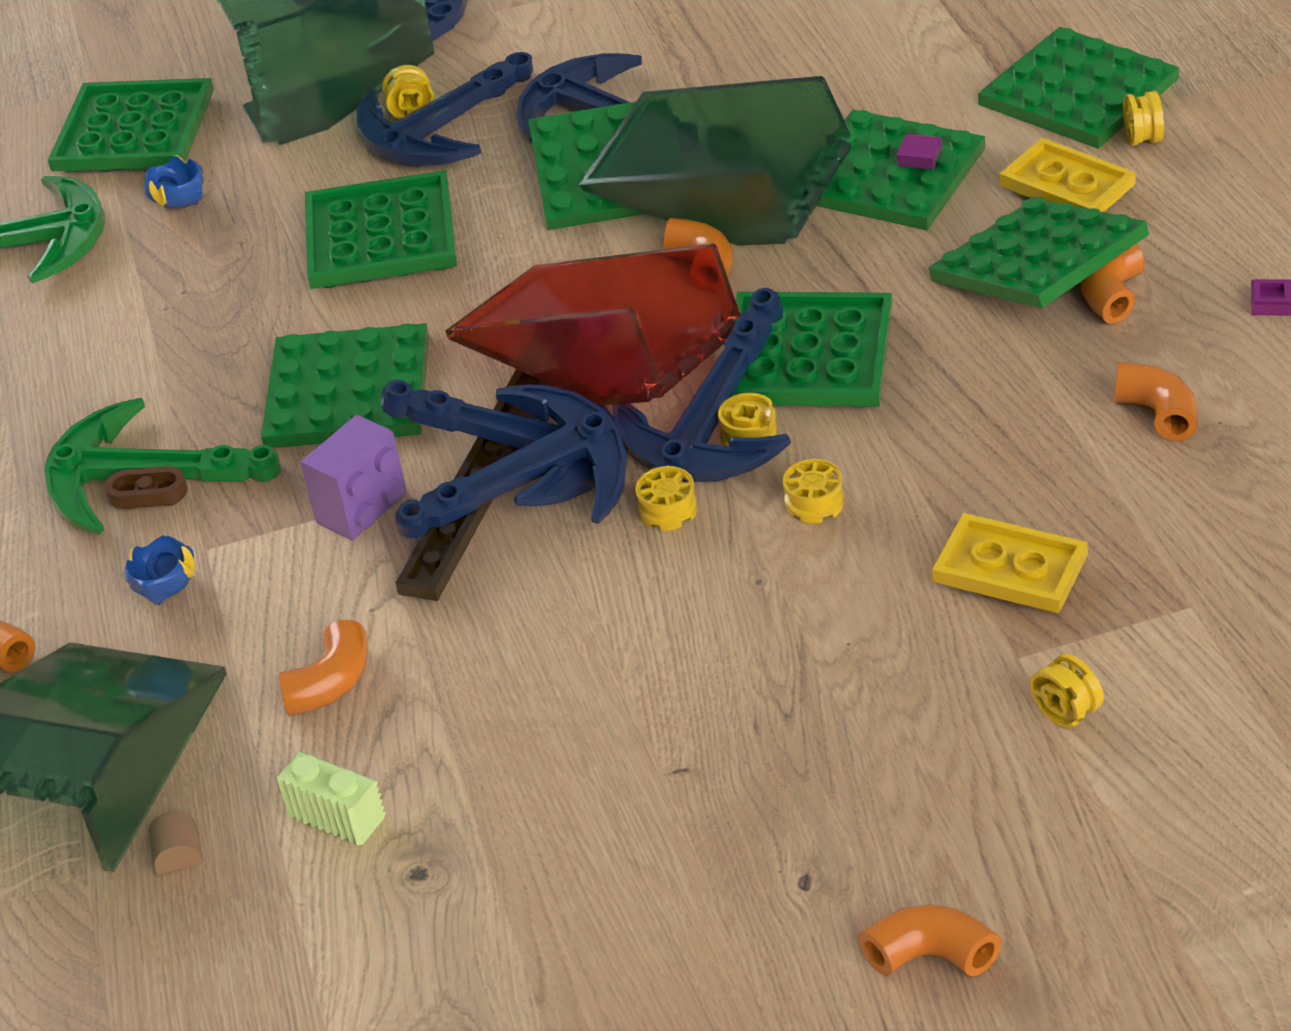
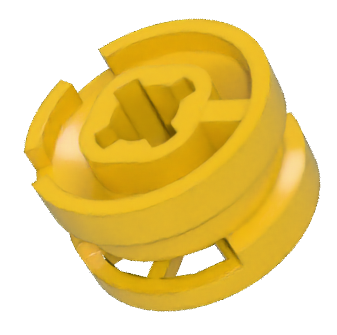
(407, 90)
(1143, 118)
(747, 416)
(813, 491)
(666, 498)
(1064, 692)

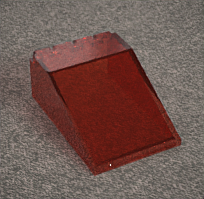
(609, 323)

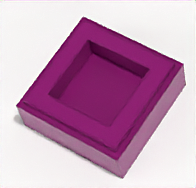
(919, 151)
(1271, 297)

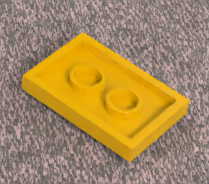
(1066, 176)
(1010, 562)

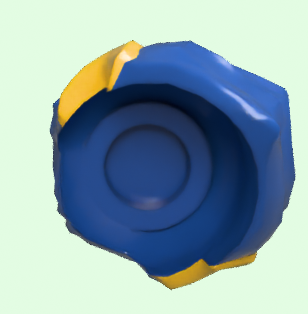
(175, 183)
(159, 568)

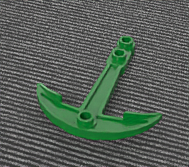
(76, 225)
(80, 459)

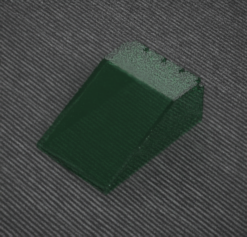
(321, 57)
(727, 156)
(100, 734)

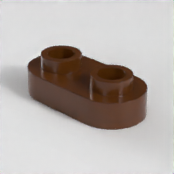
(146, 487)

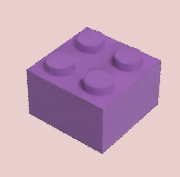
(354, 477)

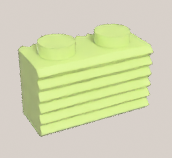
(331, 798)

